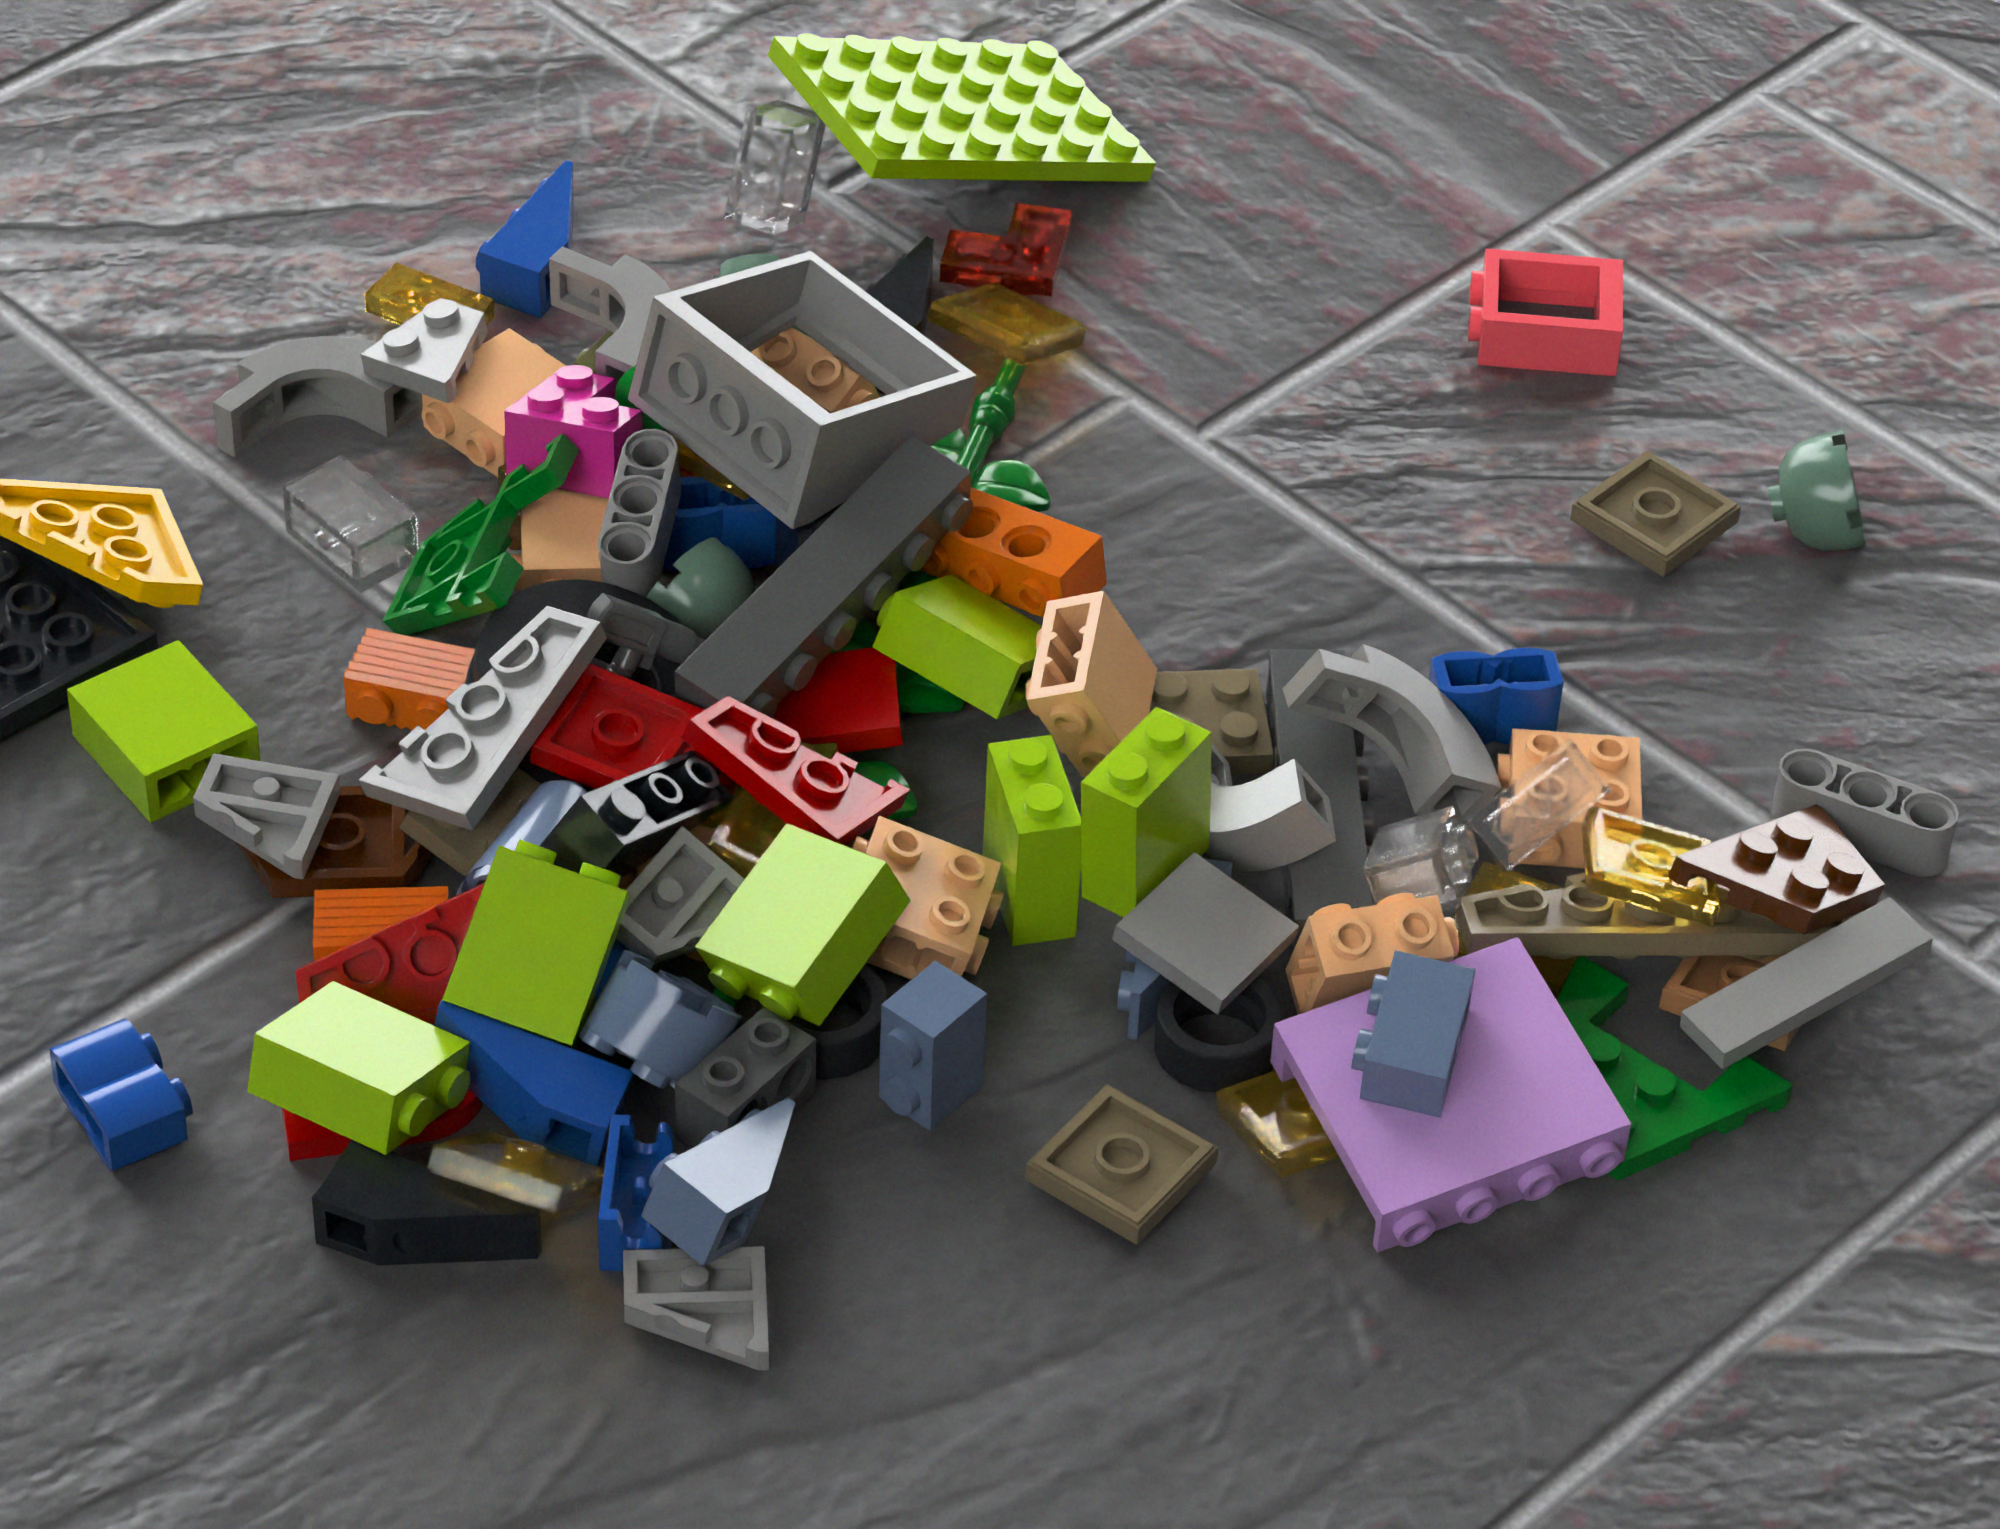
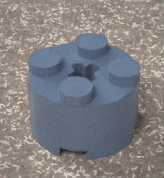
(657, 1020)

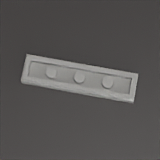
(1805, 982)

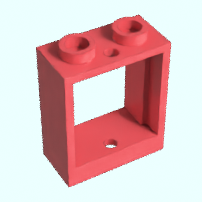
(1540, 340)

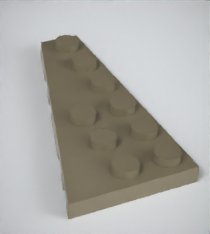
(1583, 923)

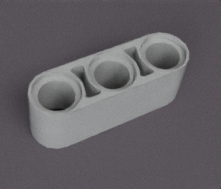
(640, 511)
(1878, 813)

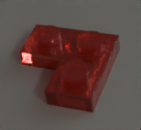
(1021, 261)

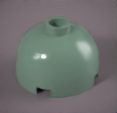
(1819, 494)
(707, 589)

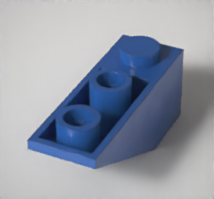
(517, 257)
(539, 1085)

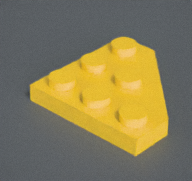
(106, 534)

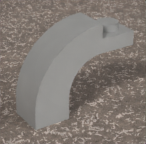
(609, 296)
(305, 380)
(1407, 718)
(1268, 818)

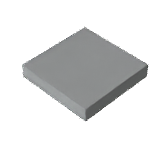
(1205, 933)

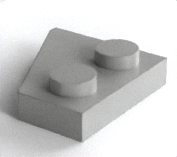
(429, 349)
(268, 808)
(676, 899)
(704, 1307)

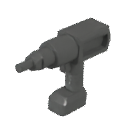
(641, 635)

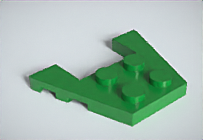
(466, 561)
(1659, 1105)

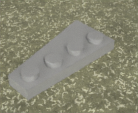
(490, 725)

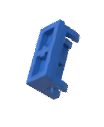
(627, 1191)

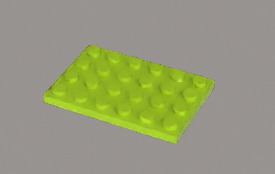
(960, 109)

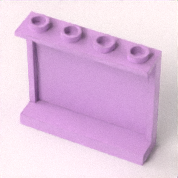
(1515, 1119)

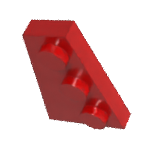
(788, 777)
(402, 963)

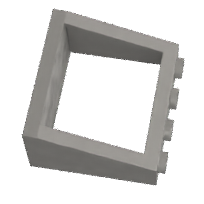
(757, 426)

